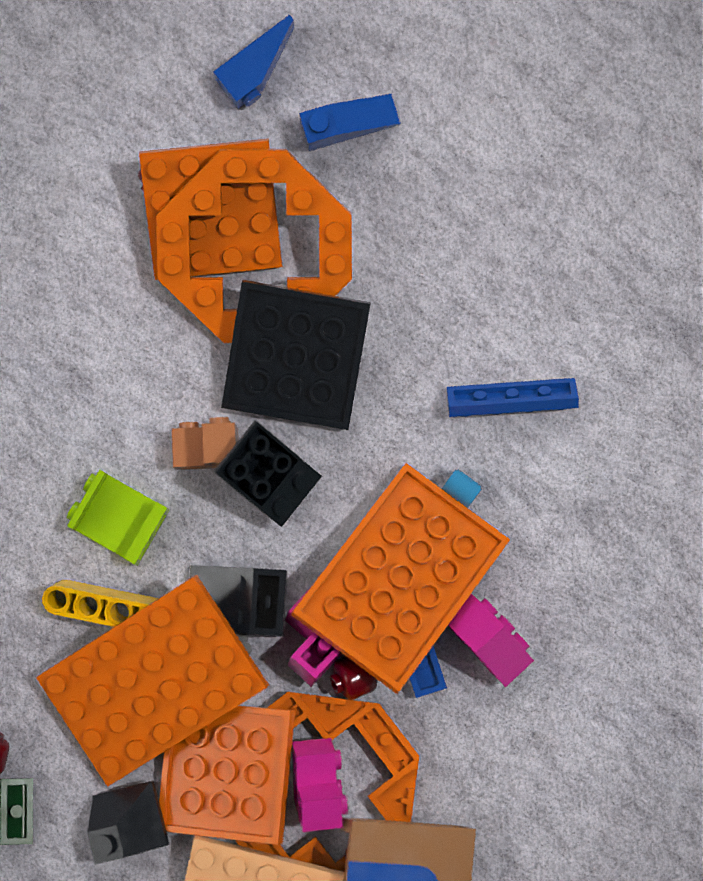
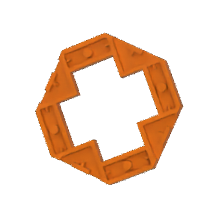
(204, 198)
(332, 717)

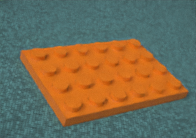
(400, 578)
(152, 680)

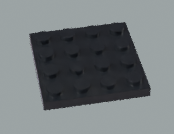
(295, 354)

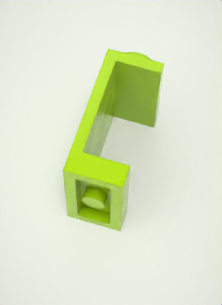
(117, 517)

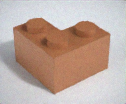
(203, 446)

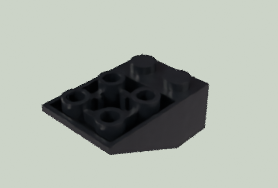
(267, 473)
(248, 597)

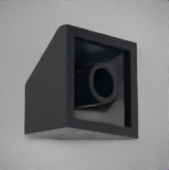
(126, 823)

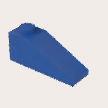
(251, 68)
(347, 120)

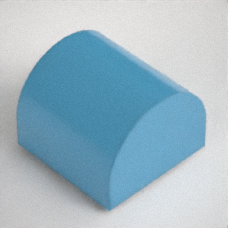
(462, 488)

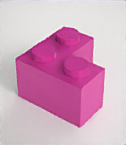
(491, 639)
(314, 655)
(315, 785)

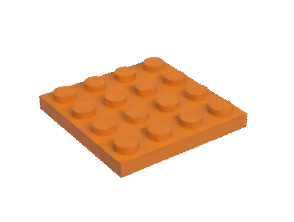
(238, 239)
(231, 777)

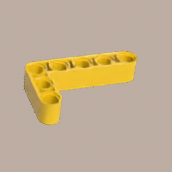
(106, 599)

